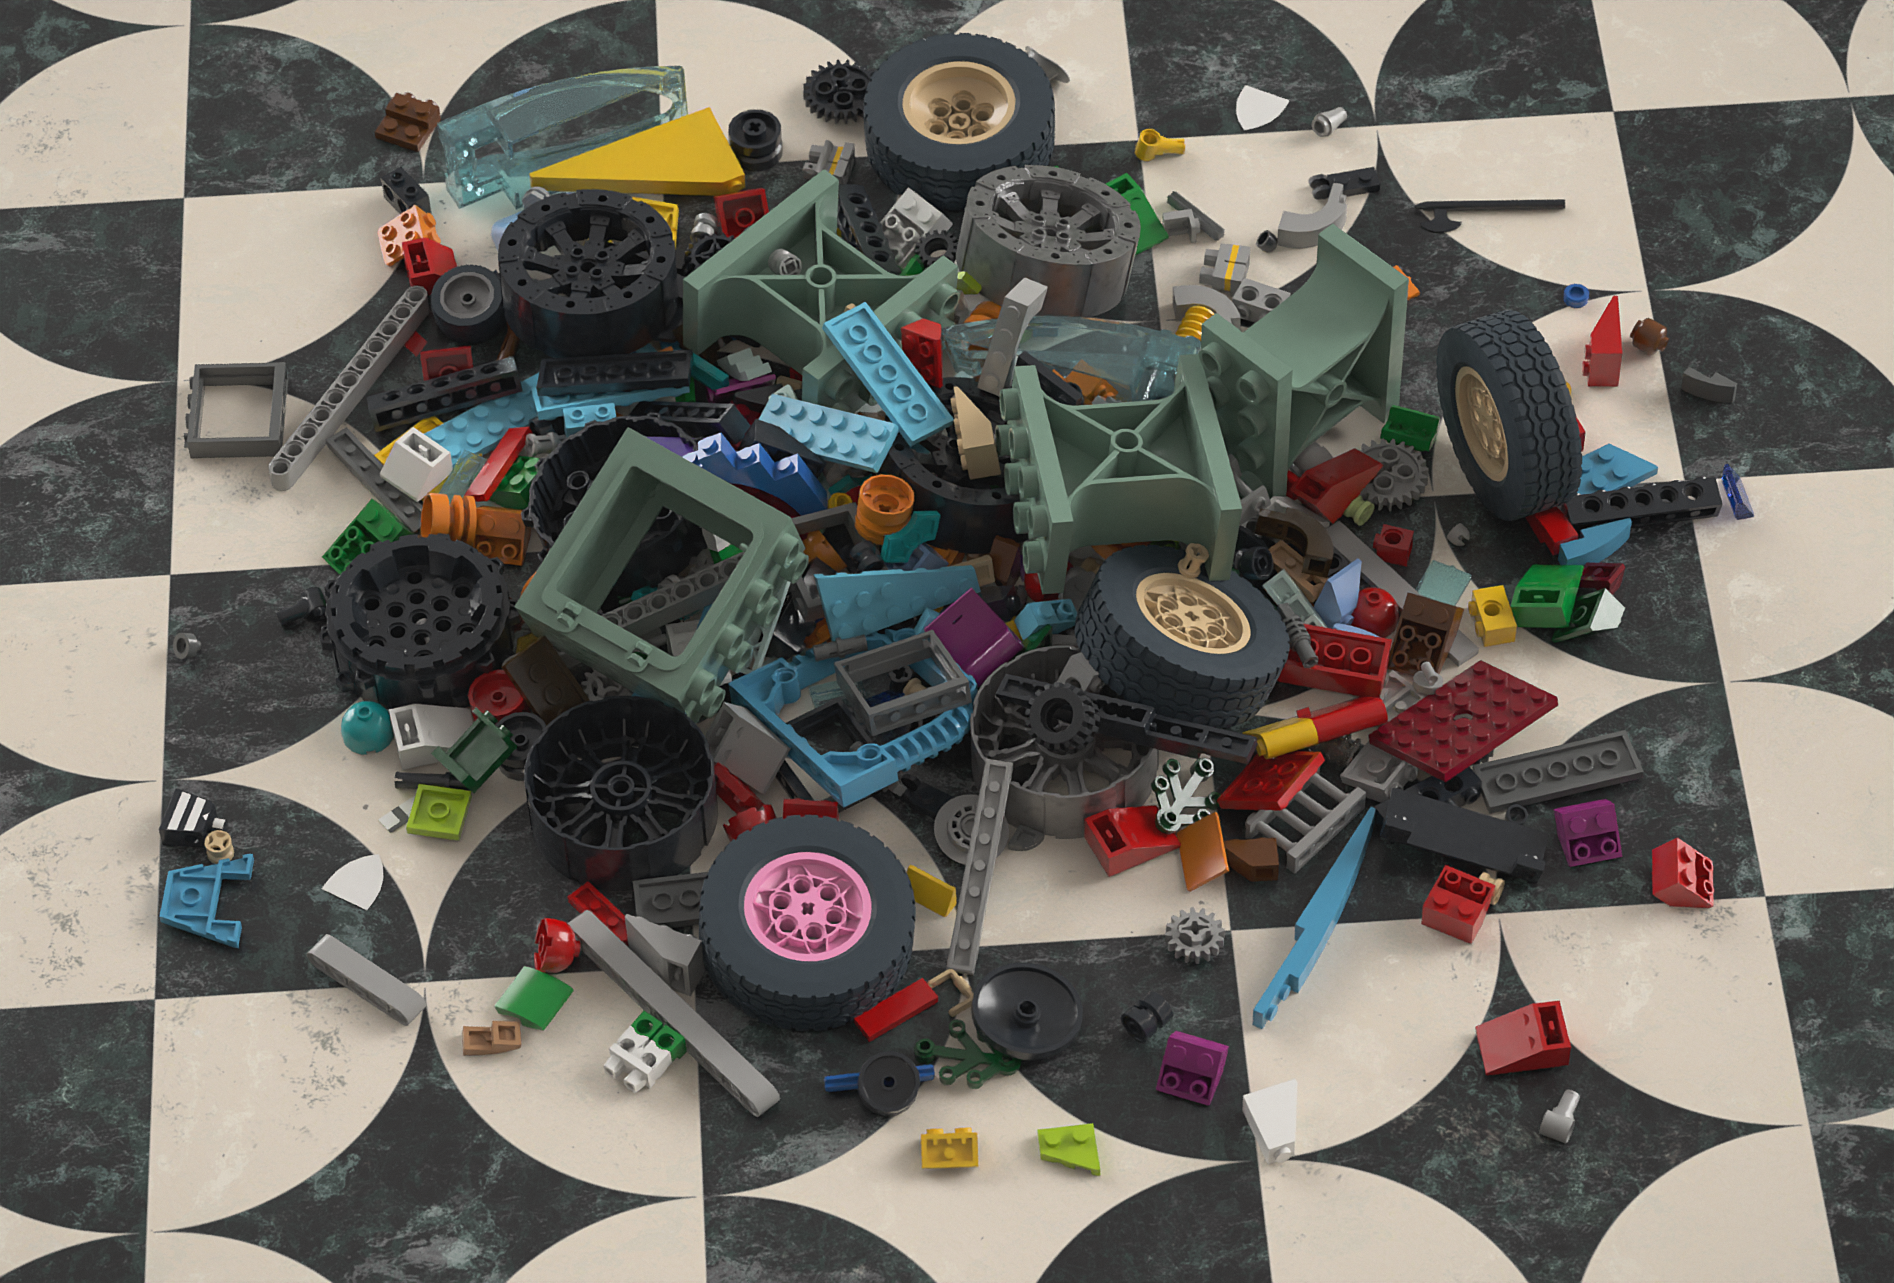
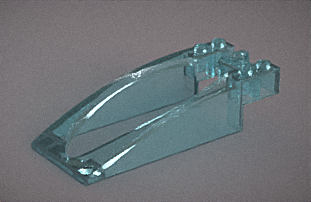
(535, 111)
(1128, 356)

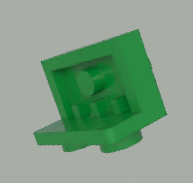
(1411, 427)

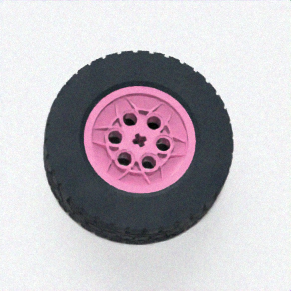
(787, 975)

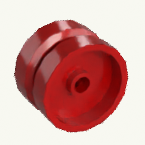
(496, 694)

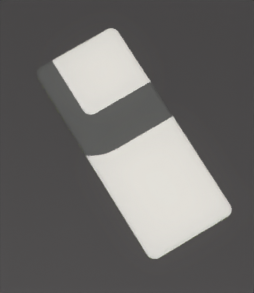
(397, 816)

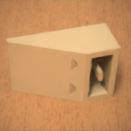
(975, 438)

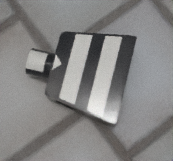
(189, 820)

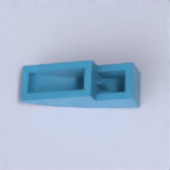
(1595, 543)

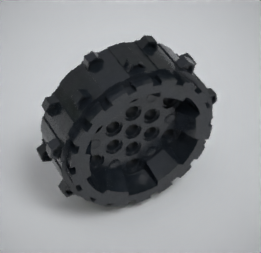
(569, 473)
(384, 596)

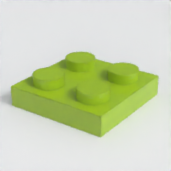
(439, 812)

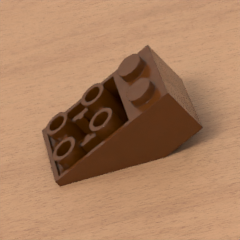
(1423, 634)

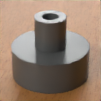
(186, 645)

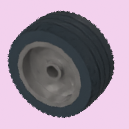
(468, 304)

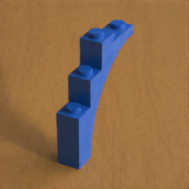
(753, 467)

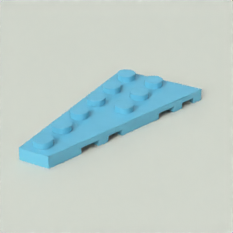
(885, 597)

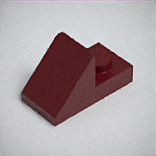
(1602, 576)

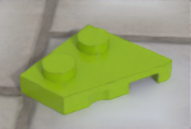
(1070, 1147)

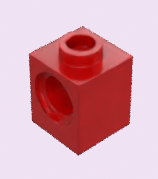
(1394, 544)

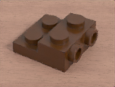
(408, 121)

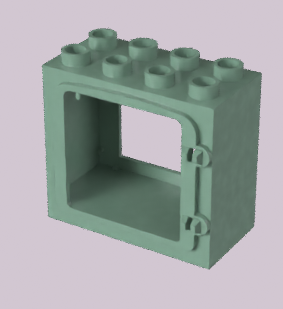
(603, 538)

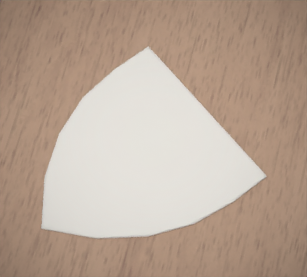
(1258, 107)
(357, 881)

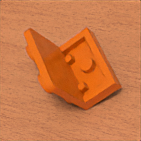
(407, 226)

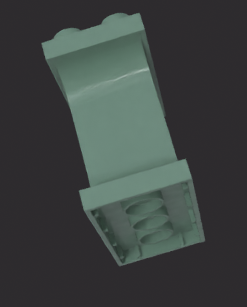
(787, 312)
(1308, 360)
(1117, 473)

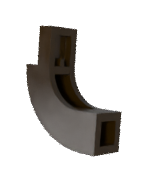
(1302, 532)

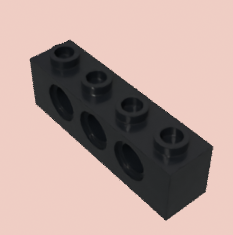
(1465, 788)

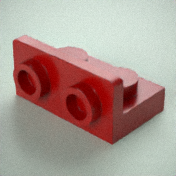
(735, 791)

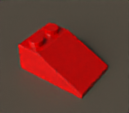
(1604, 349)

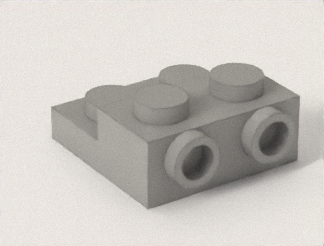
(1378, 773)

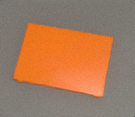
(1202, 851)

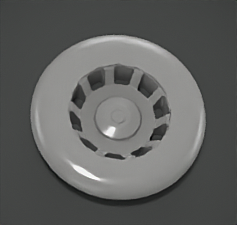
(965, 807)

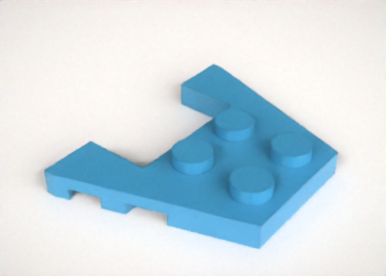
(193, 898)

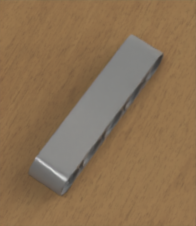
(366, 980)

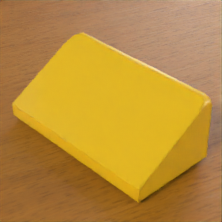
(931, 891)

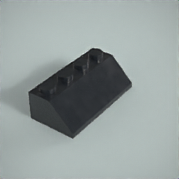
(790, 627)

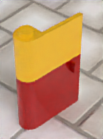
(1319, 726)

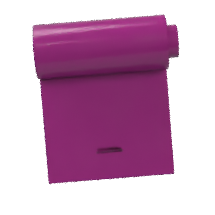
(726, 394)
(978, 638)

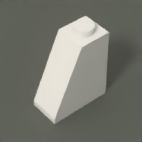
(1273, 1119)

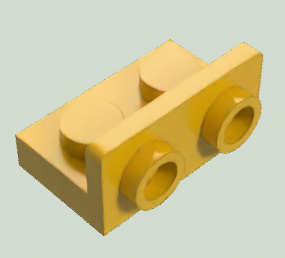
(949, 1149)

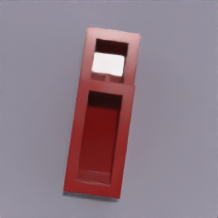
(1552, 528)

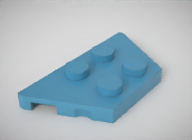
(1612, 469)

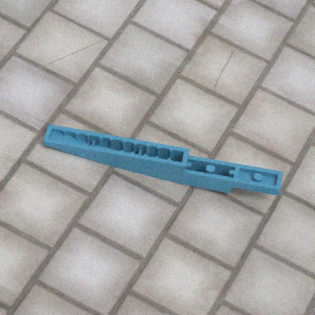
(1316, 923)

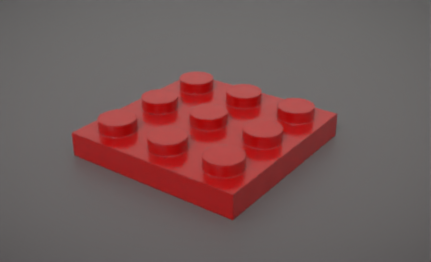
(1271, 782)

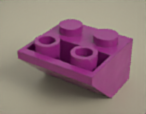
(1588, 832)
(1191, 1067)

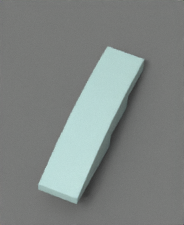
(744, 365)
(1285, 590)

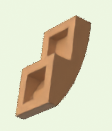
(498, 1038)

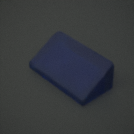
(1736, 493)

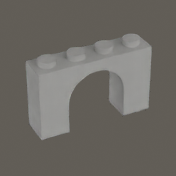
(1015, 314)

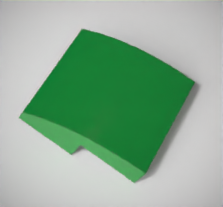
(534, 998)

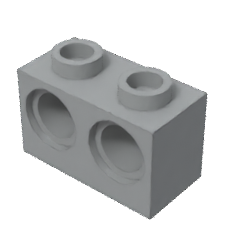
(1257, 299)

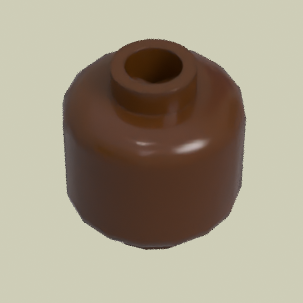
(1649, 336)

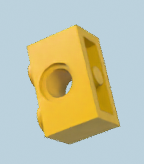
(1492, 616)

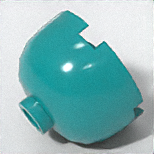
(366, 728)

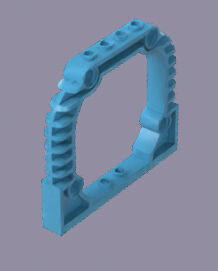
(872, 767)

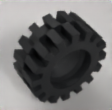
(934, 243)

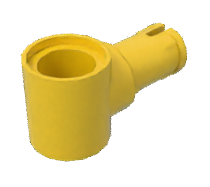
(1152, 144)

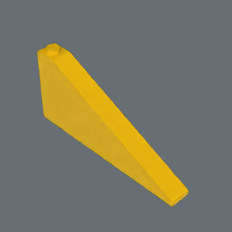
(672, 158)

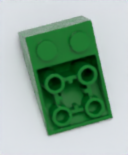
(1152, 230)
(516, 484)
(370, 526)
(1546, 596)

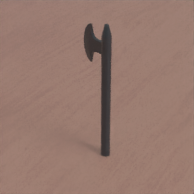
(1442, 223)

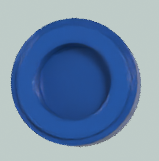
(1576, 295)

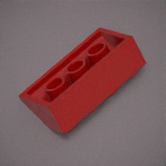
(1346, 663)

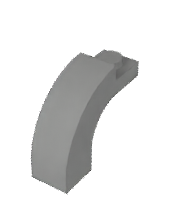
(1303, 229)
(1194, 295)

